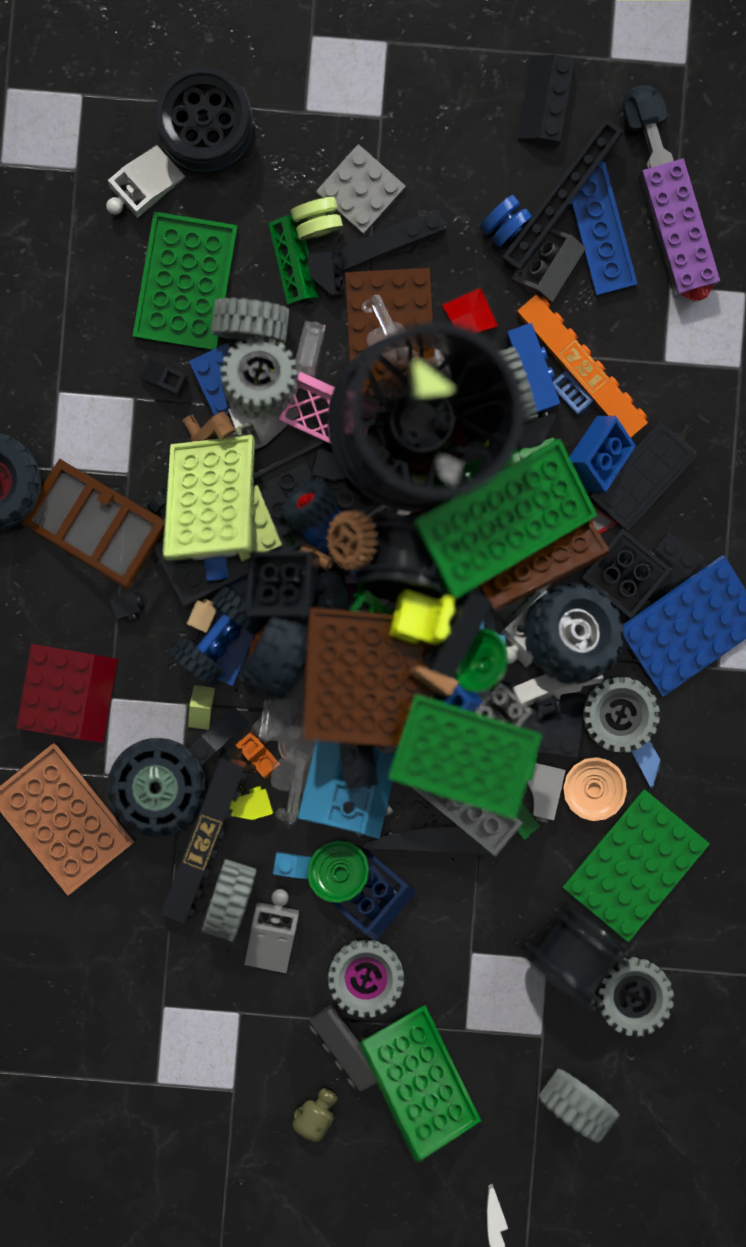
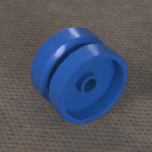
(504, 219)

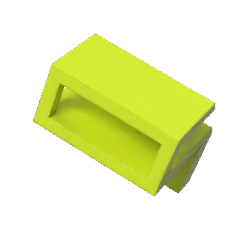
(421, 618)

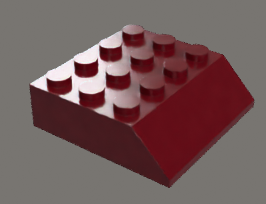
(67, 693)

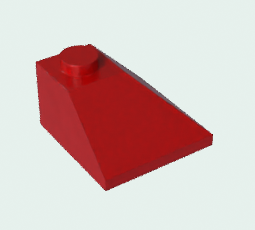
(471, 312)

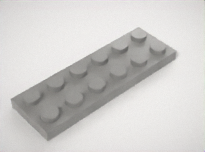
(484, 826)

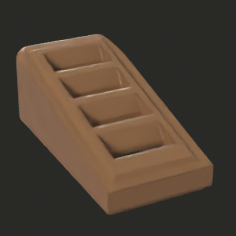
(438, 683)

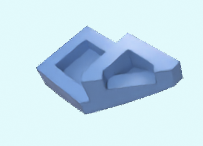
(648, 762)

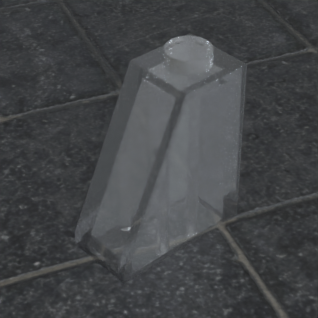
(310, 348)

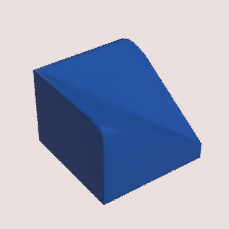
(216, 568)

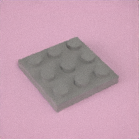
(361, 189)

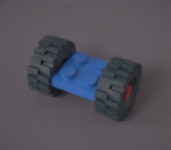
(311, 511)
(214, 644)

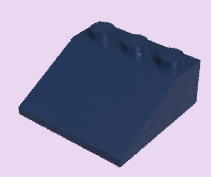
(379, 900)

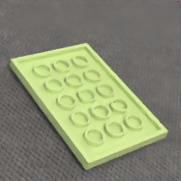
(209, 497)

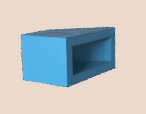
(291, 865)

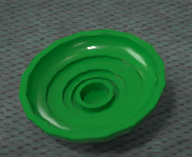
(483, 663)
(338, 871)

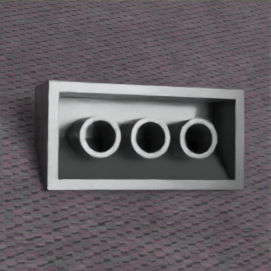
(344, 1046)

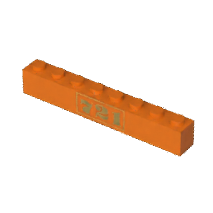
(580, 365)

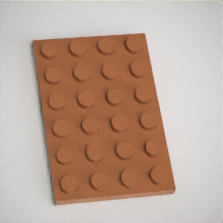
(62, 819)

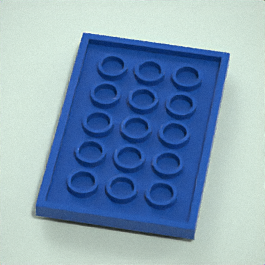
(689, 626)

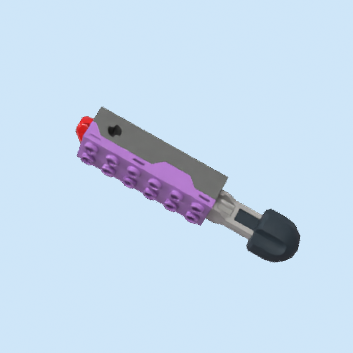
(671, 201)

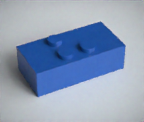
(535, 366)

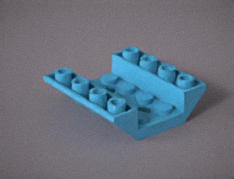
(327, 793)

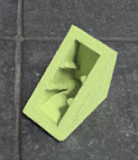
(426, 382)
(201, 707)

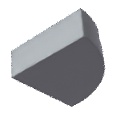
(448, 469)

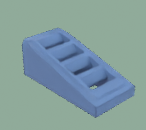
(586, 406)

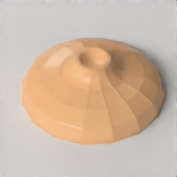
(595, 789)

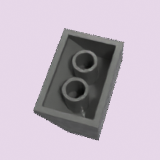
(550, 265)

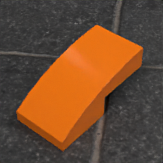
(257, 754)

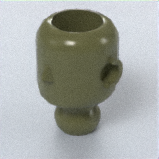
(314, 1117)

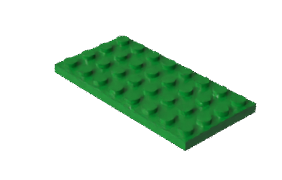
(505, 518)

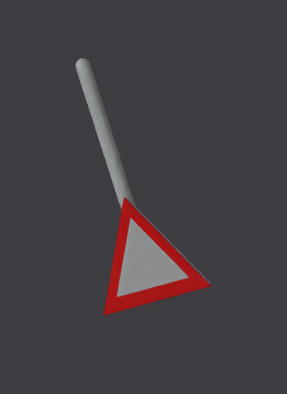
(602, 521)

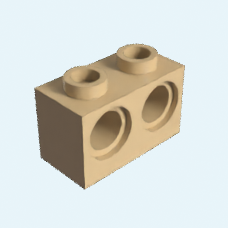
(203, 615)

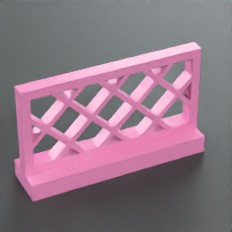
(323, 391)

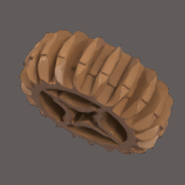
(351, 540)

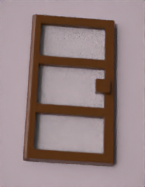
(94, 524)

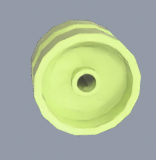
(317, 218)

